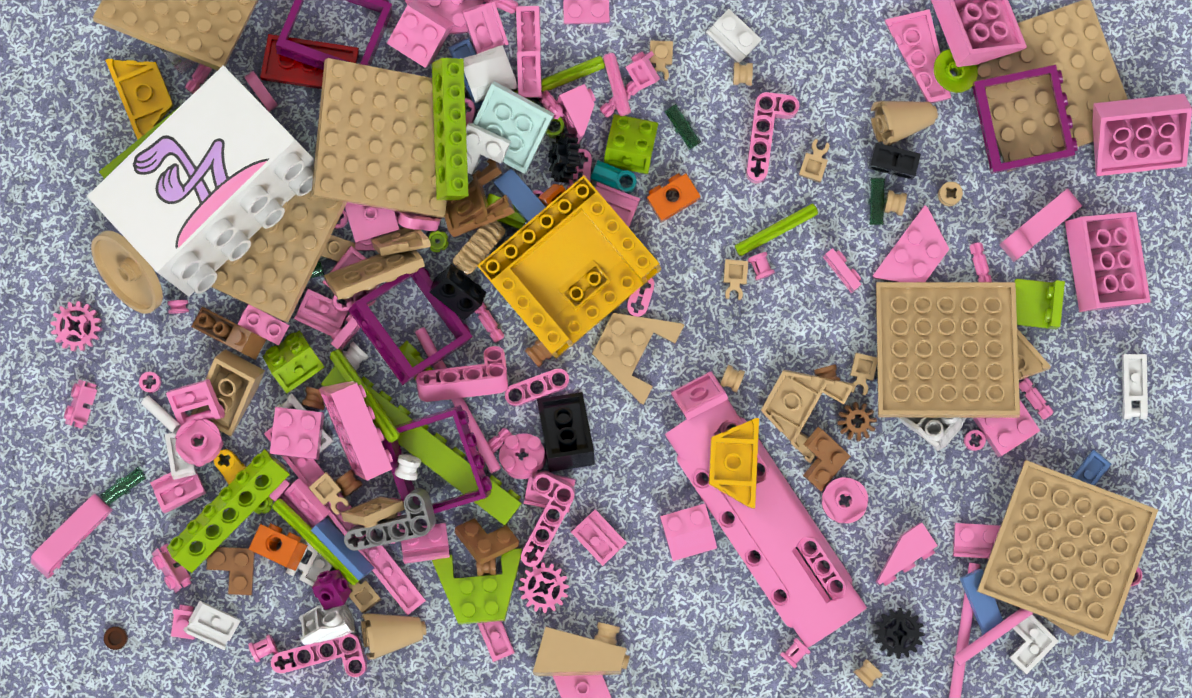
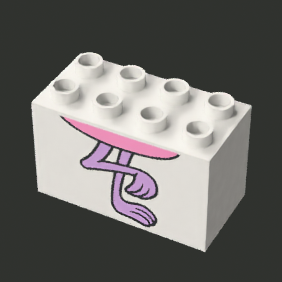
(205, 183)

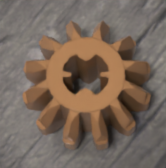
(862, 427)

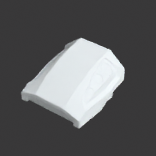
(486, 68)
(935, 430)
(325, 625)

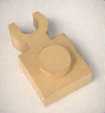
(662, 56)
(814, 165)
(735, 273)
(863, 369)
(327, 491)
(363, 596)

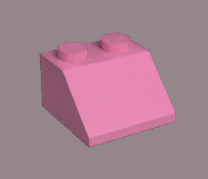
(578, 107)
(688, 532)

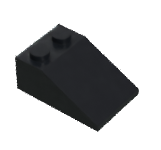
(566, 432)

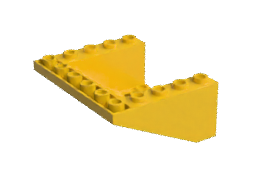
(570, 267)

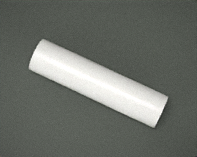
(165, 418)

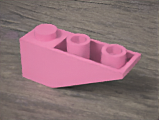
(909, 548)

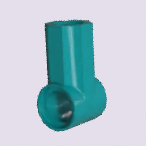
(611, 176)

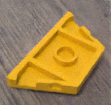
(141, 93)
(735, 462)

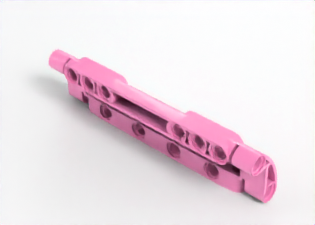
(772, 529)

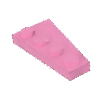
(919, 47)

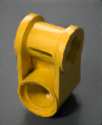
(229, 472)

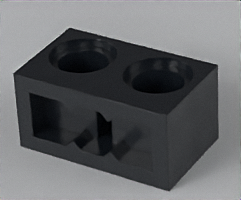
(894, 161)
(457, 292)

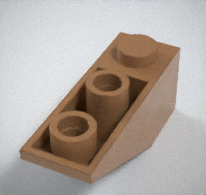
(228, 333)

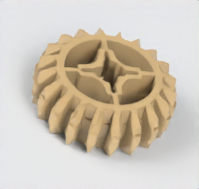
(478, 247)

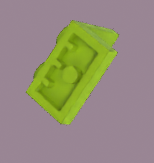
(630, 143)
(1039, 303)
(292, 361)

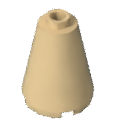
(901, 119)
(390, 633)

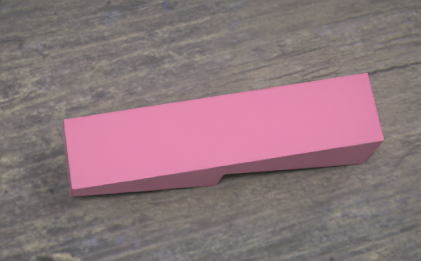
(529, 51)

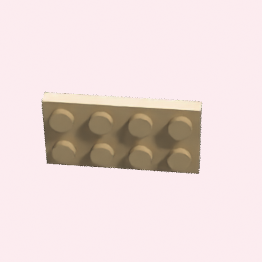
(371, 272)

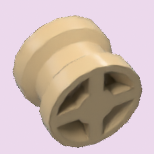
(742, 73)
(947, 197)
(895, 202)
(732, 378)
(607, 633)
(868, 673)

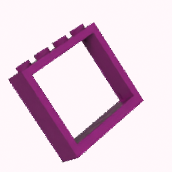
(316, 58)
(987, 126)
(385, 344)
(469, 442)

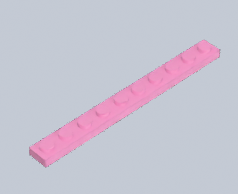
(384, 565)

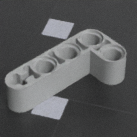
(389, 526)

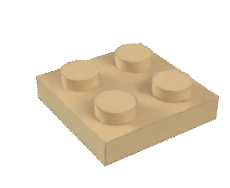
(372, 511)

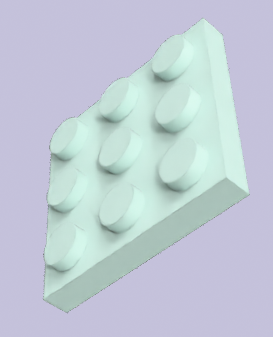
(516, 120)

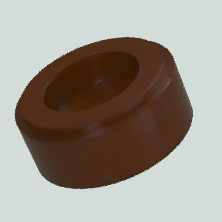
(115, 638)

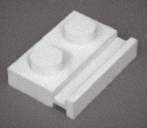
(733, 36)
(212, 625)

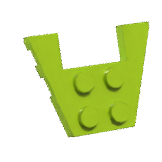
(479, 597)

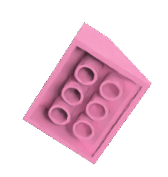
(979, 29)
(1141, 134)
(1107, 261)
(356, 429)

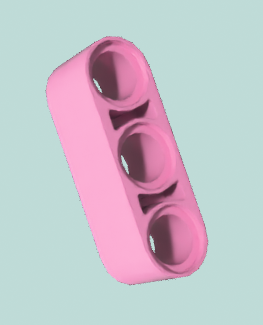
(545, 379)

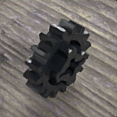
(564, 157)
(888, 632)

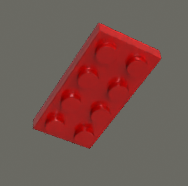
(289, 71)

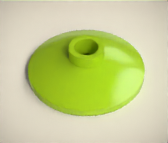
(964, 76)

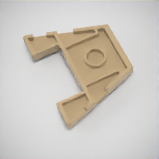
(624, 344)
(794, 400)

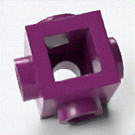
(331, 589)

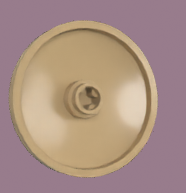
(126, 272)

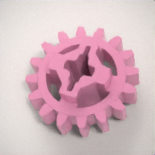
(84, 320)
(537, 573)

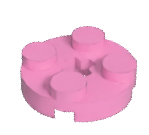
(522, 443)
(201, 454)
(839, 512)

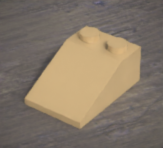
(234, 385)

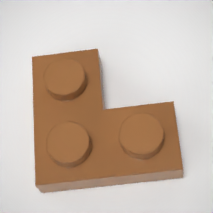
(829, 458)
(483, 545)
(239, 563)

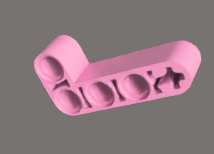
(765, 138)
(1040, 225)
(465, 380)
(544, 520)
(69, 535)
(317, 656)

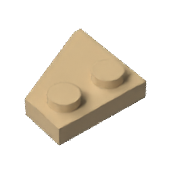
(400, 241)

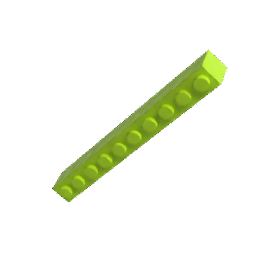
(438, 456)

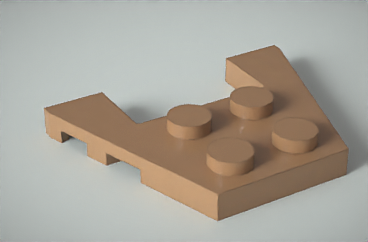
(473, 210)

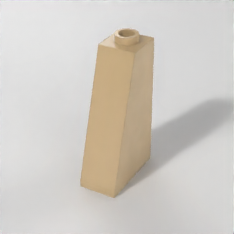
(576, 655)

